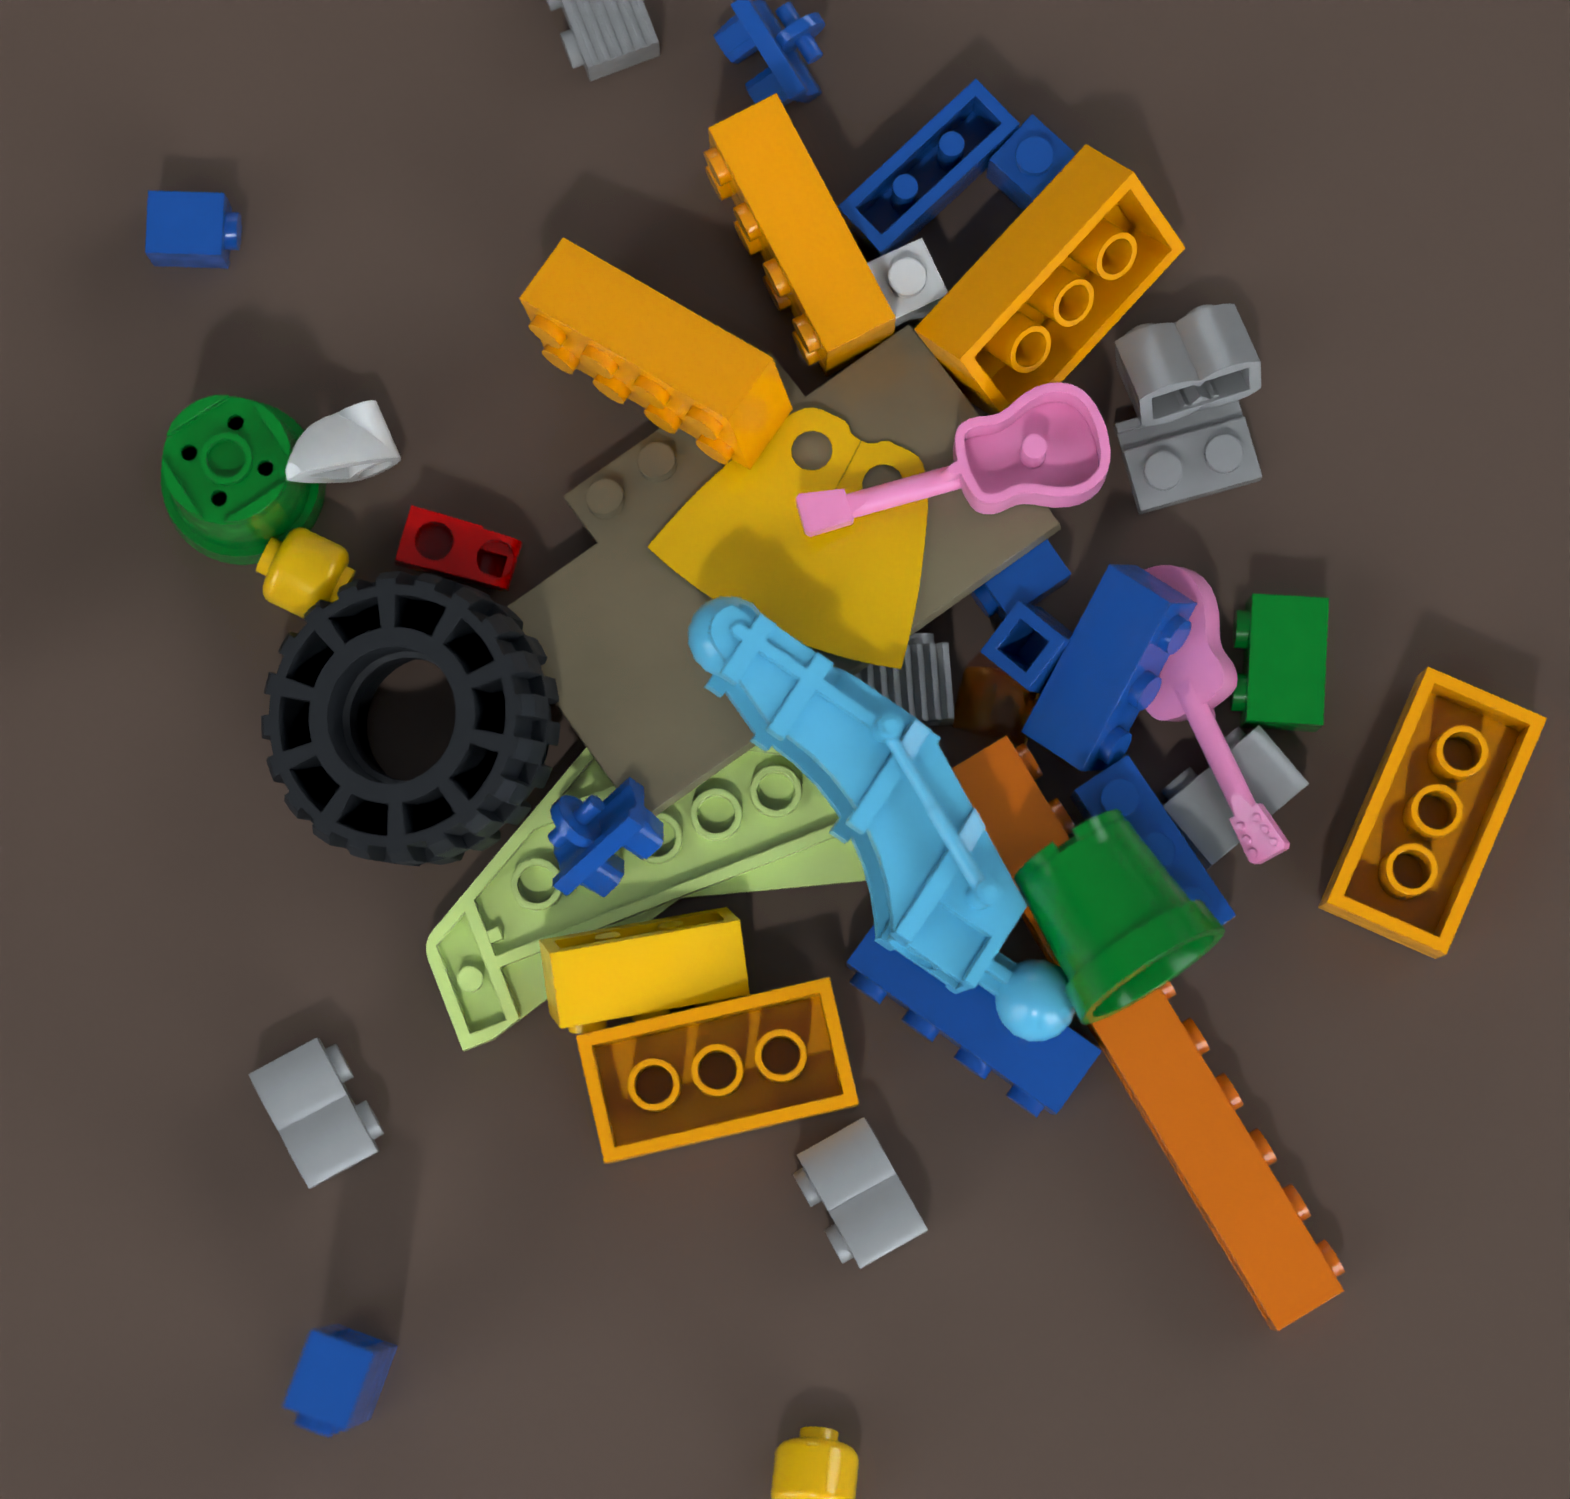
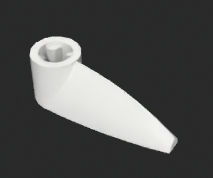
(344, 447)

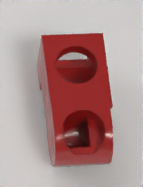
(457, 549)

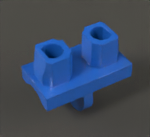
(758, 29)
(592, 833)

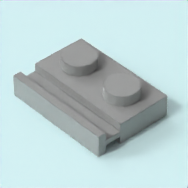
(1187, 456)

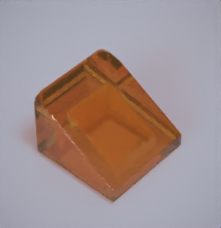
(993, 705)

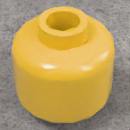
(303, 570)
(815, 1467)

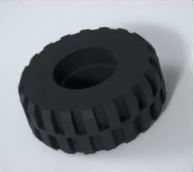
(324, 704)

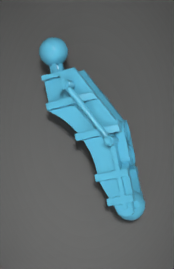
(921, 844)

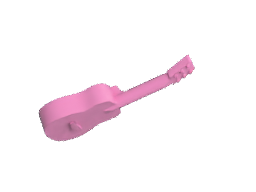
(1037, 452)
(1190, 689)

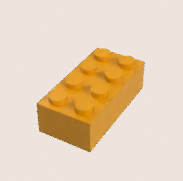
(800, 234)
(1051, 283)
(656, 355)
(1432, 813)
(717, 1070)

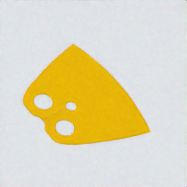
(831, 591)

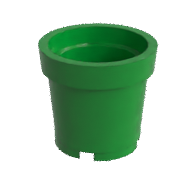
(230, 464)
(1113, 916)

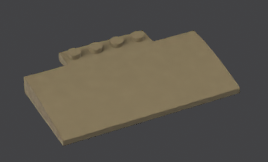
(622, 616)

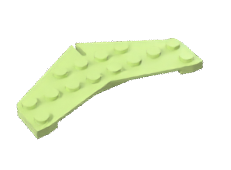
(735, 833)

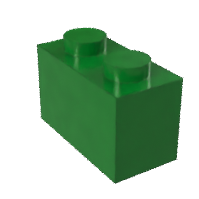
(1281, 662)

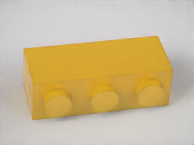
(643, 969)

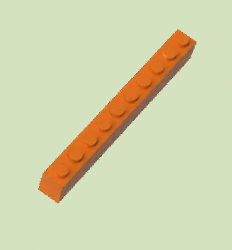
(1169, 1079)

